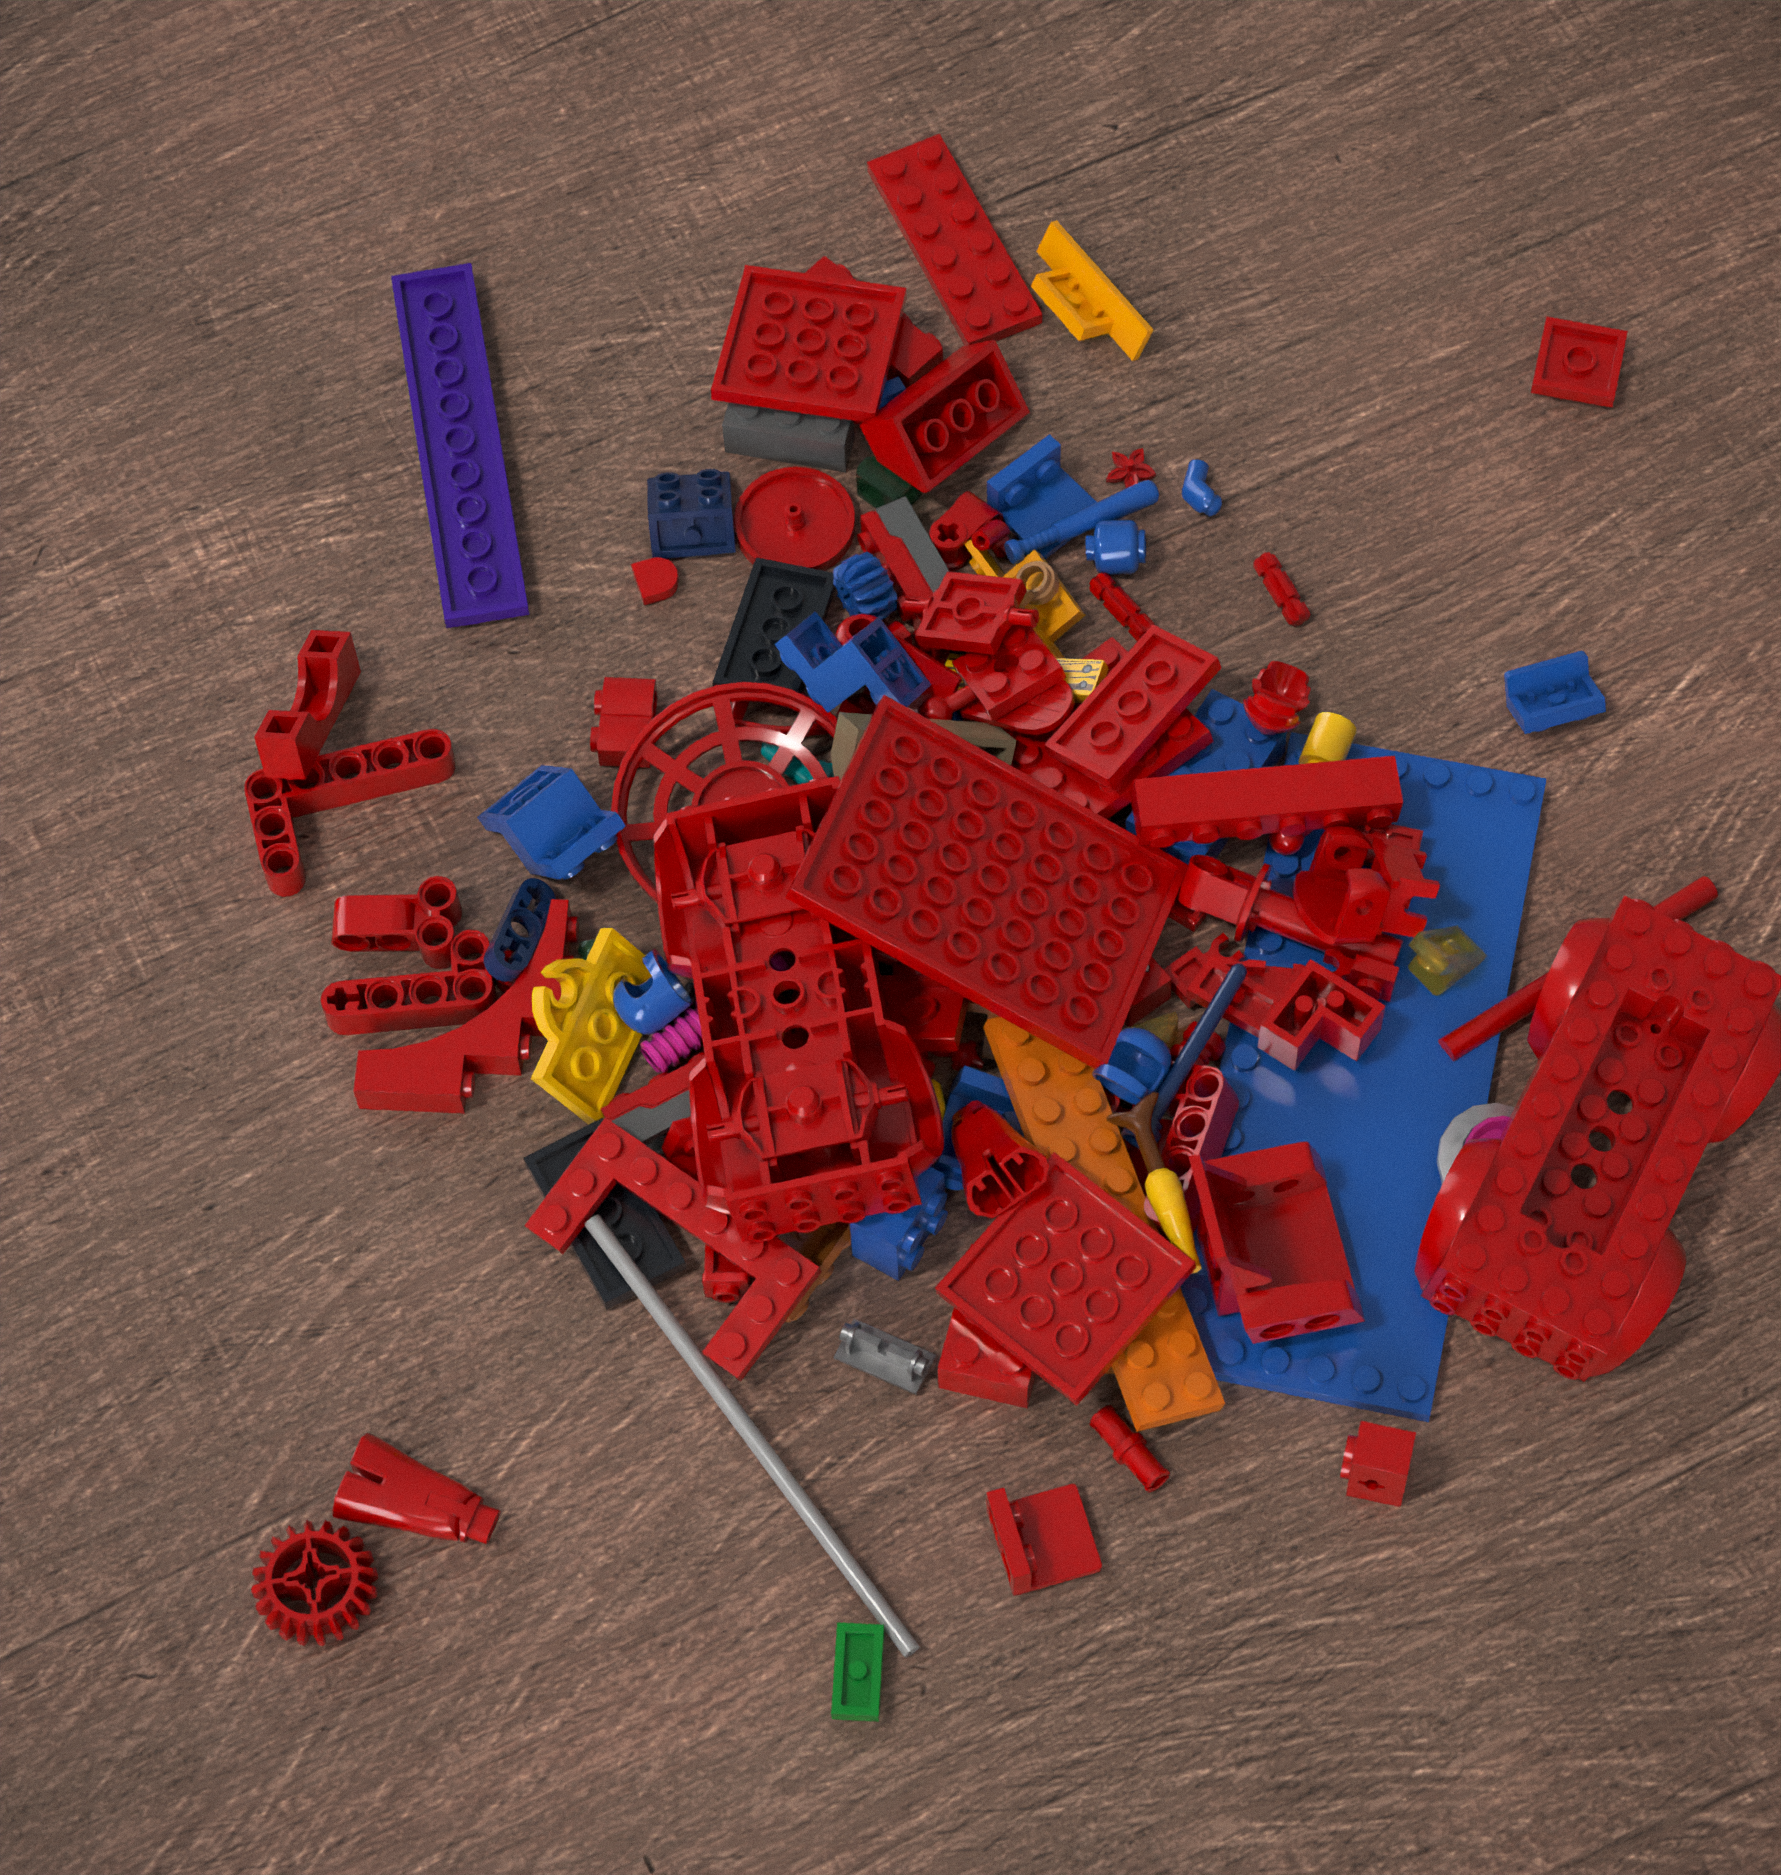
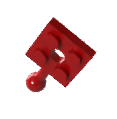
(998, 691)

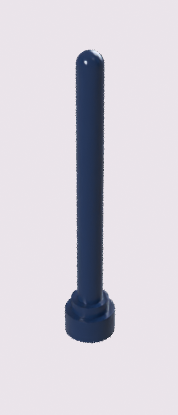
(1193, 1048)

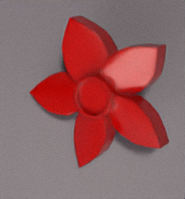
(1130, 469)

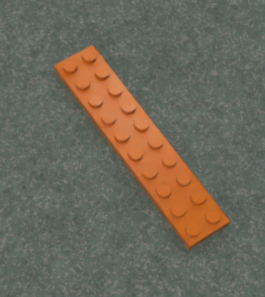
(1065, 1112)

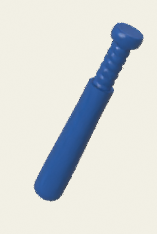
(1111, 508)

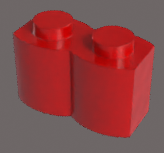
(624, 711)

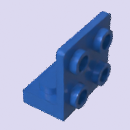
(1036, 492)

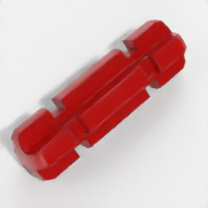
(1281, 589)
(1120, 605)

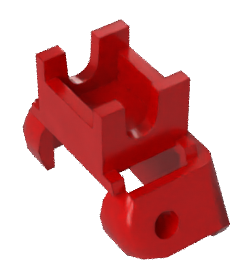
(1356, 903)

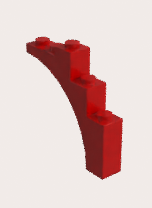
(442, 1070)

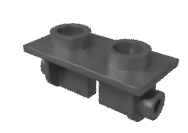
(883, 1356)

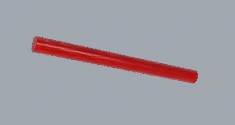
(1524, 1000)

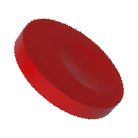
(795, 518)

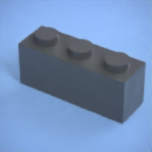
(788, 436)

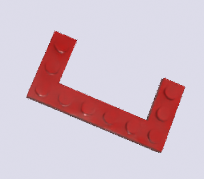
(617, 1157)

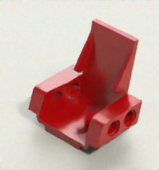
(1274, 1242)

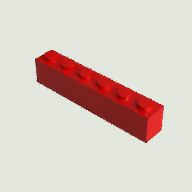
(1266, 801)

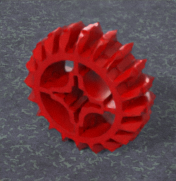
(297, 1583)

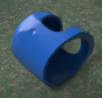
(655, 1002)
(1135, 1066)

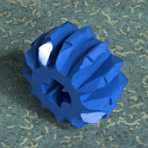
(865, 586)

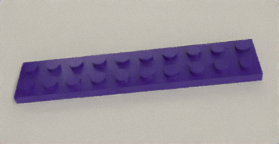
(459, 446)

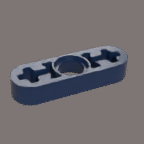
(506, 937)

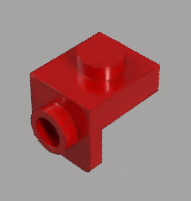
(723, 1279)

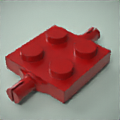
(970, 612)

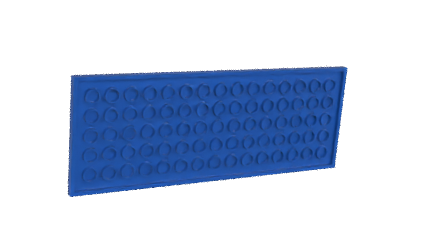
(1384, 1114)

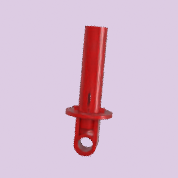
(1250, 902)

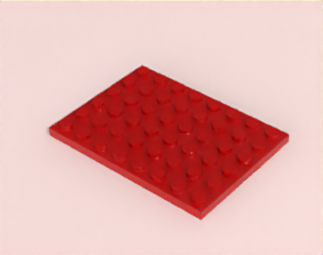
(989, 882)

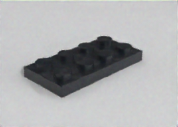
(772, 606)
(626, 1215)

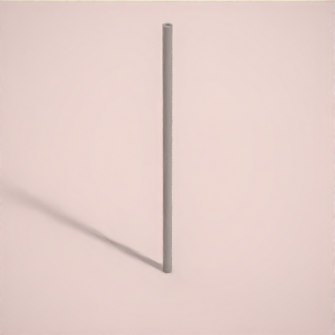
(753, 1437)

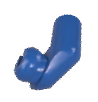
(1197, 492)

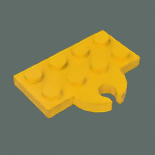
(584, 1033)

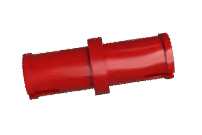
(1129, 1448)

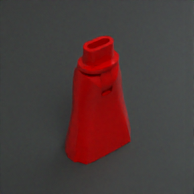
(994, 1160)
(408, 1496)

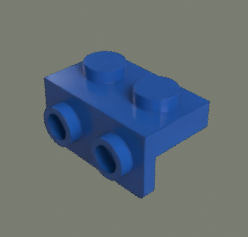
(1552, 692)

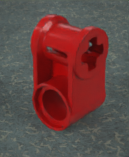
(958, 525)

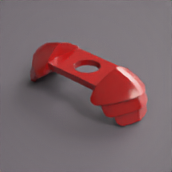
(1277, 697)

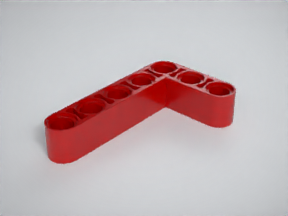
(335, 791)

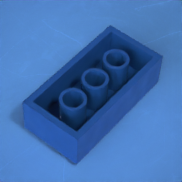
(1235, 747)

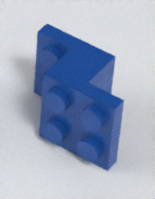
(838, 670)
(552, 822)

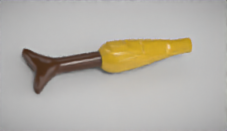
(1162, 1184)

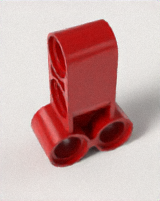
(400, 922)

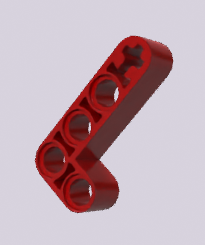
(411, 991)
(1196, 1113)

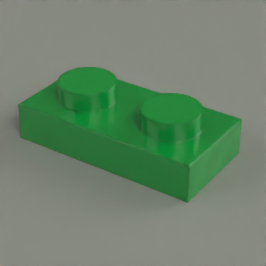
(857, 1672)

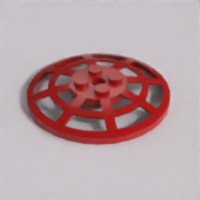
(731, 779)

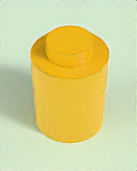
(1328, 739)

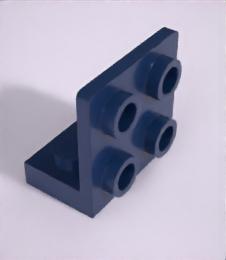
(690, 514)

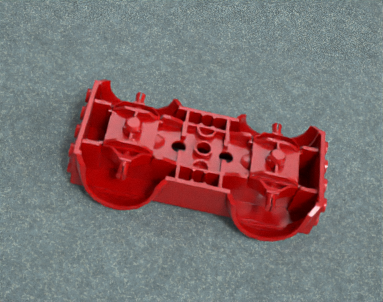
(775, 1128)
(1594, 1269)

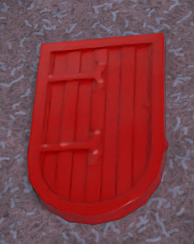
(1033, 717)

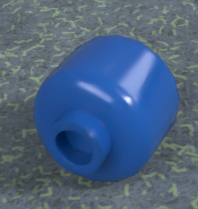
(1116, 547)

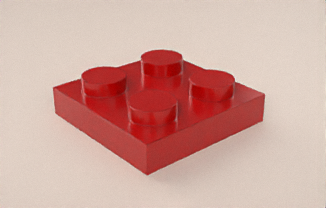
(1579, 362)

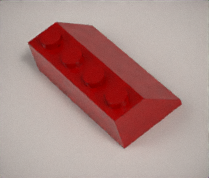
(946, 416)

